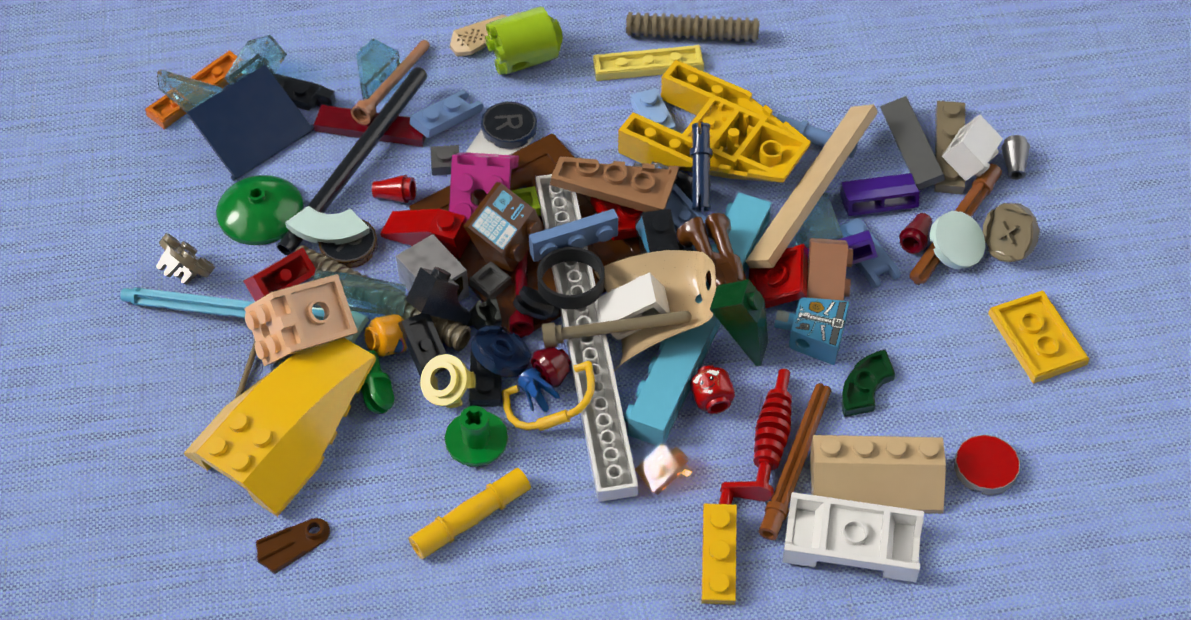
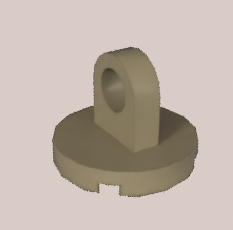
(1011, 232)

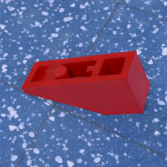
(415, 225)

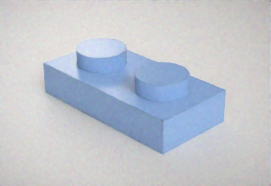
(650, 105)

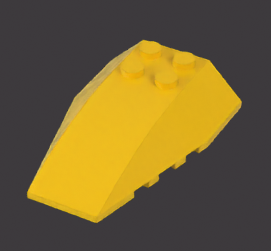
(282, 424)

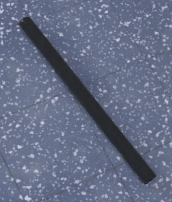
(359, 152)

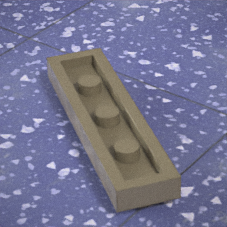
(948, 121)

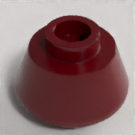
(552, 365)

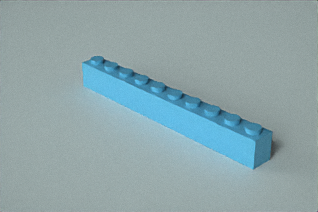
(683, 354)

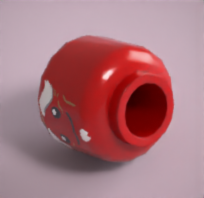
(712, 389)

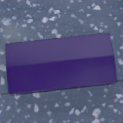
(879, 194)

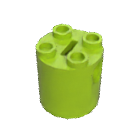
(524, 40)

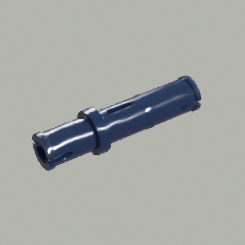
(701, 157)

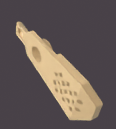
(471, 38)

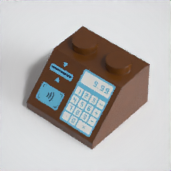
(503, 227)

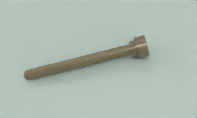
(556, 334)

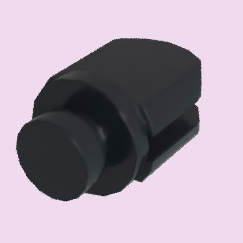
(533, 305)

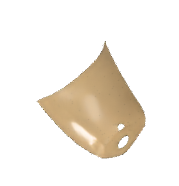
(683, 278)

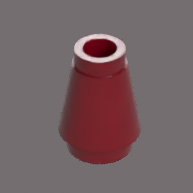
(916, 234)

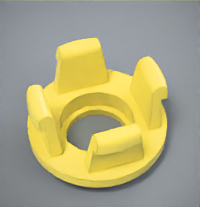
(460, 381)

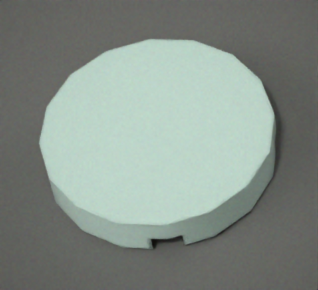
(957, 240)

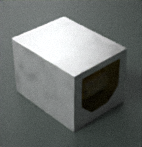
(431, 254)

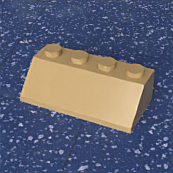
(880, 470)

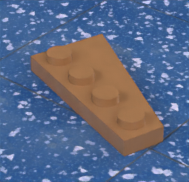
(629, 186)

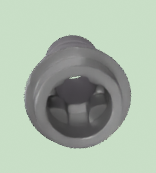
(1016, 155)

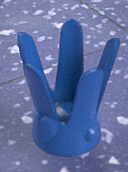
(531, 383)

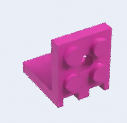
(475, 172)

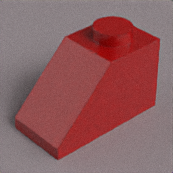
(280, 275)

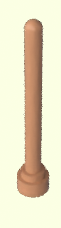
(365, 109)

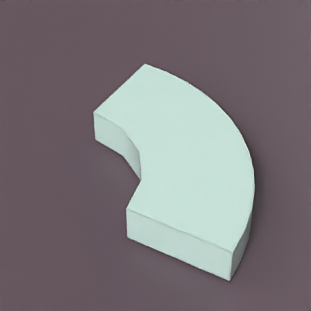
(327, 228)

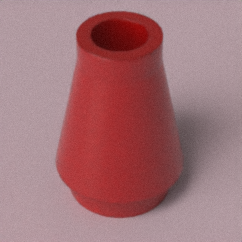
(395, 189)

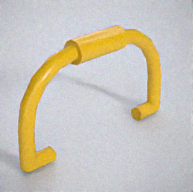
(556, 418)

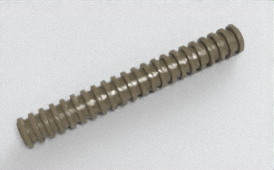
(450, 332)

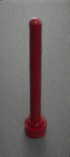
(519, 323)

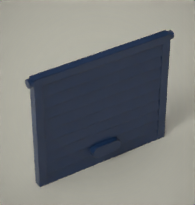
(250, 122)

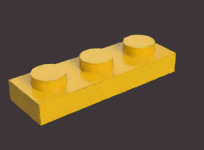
(719, 554)

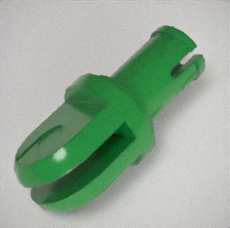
(377, 389)

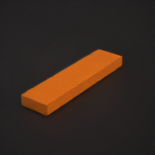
(166, 112)

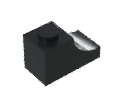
(437, 296)

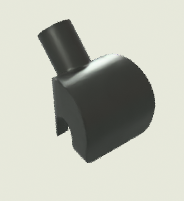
(485, 314)

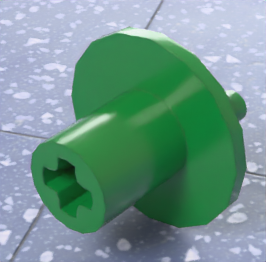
(476, 437)

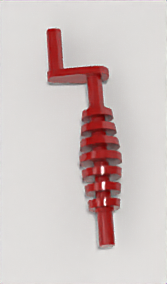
(770, 440)

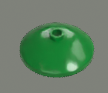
(257, 209)

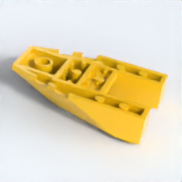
(743, 134)

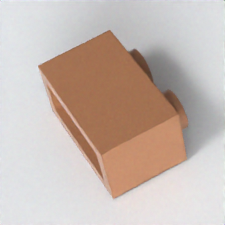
(828, 269)

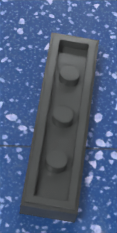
(912, 143)

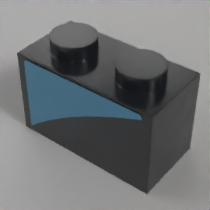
(656, 231)

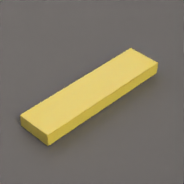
(644, 62)

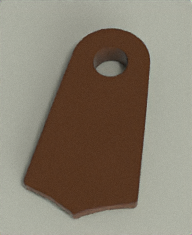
(290, 544)

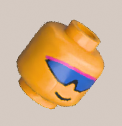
(385, 335)

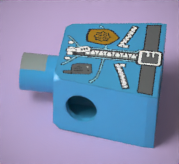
(815, 327)

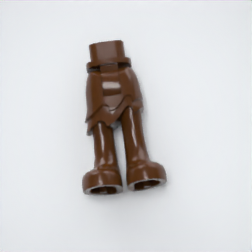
(716, 227)

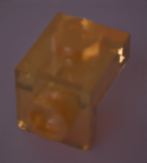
(663, 467)

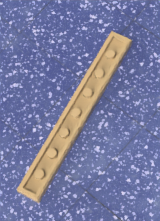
(811, 187)

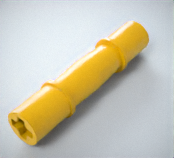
(469, 513)

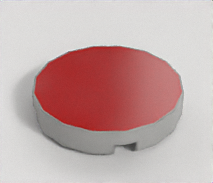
(987, 464)

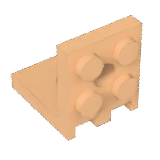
(285, 319)

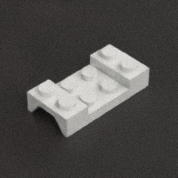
(853, 535)

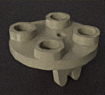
(181, 260)

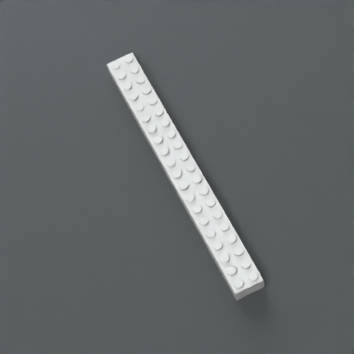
(603, 417)

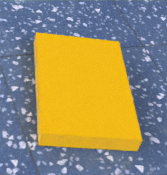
(1038, 336)

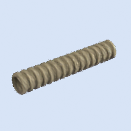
(694, 27)

